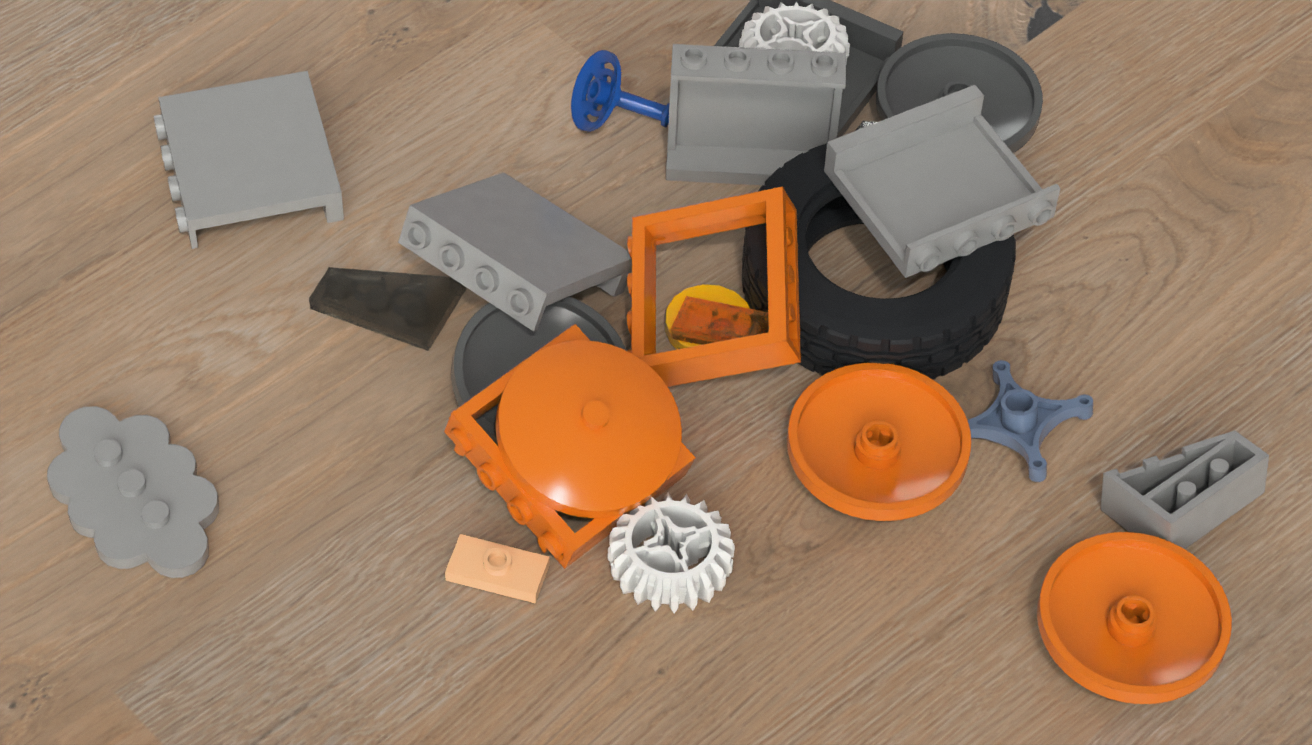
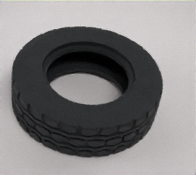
(839, 328)

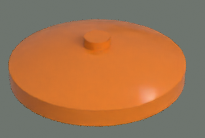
(588, 429)
(879, 441)
(1134, 618)

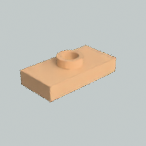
(497, 568)

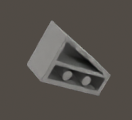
(1189, 491)

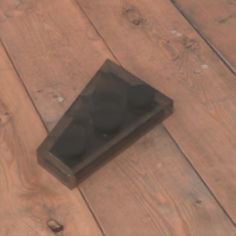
(389, 303)

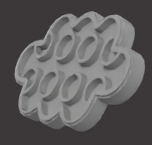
(133, 492)

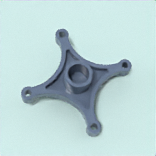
(1024, 420)

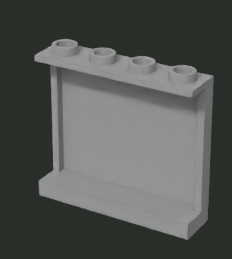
(748, 110)
(247, 153)
(936, 182)
(513, 247)

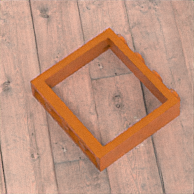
(731, 356)
(542, 520)

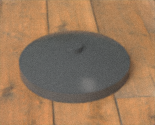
(953, 62)
(497, 343)

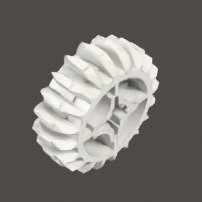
(795, 29)
(661, 565)

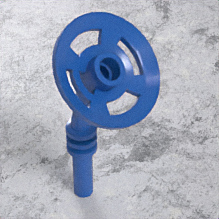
(607, 94)

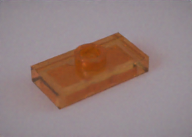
(710, 322)

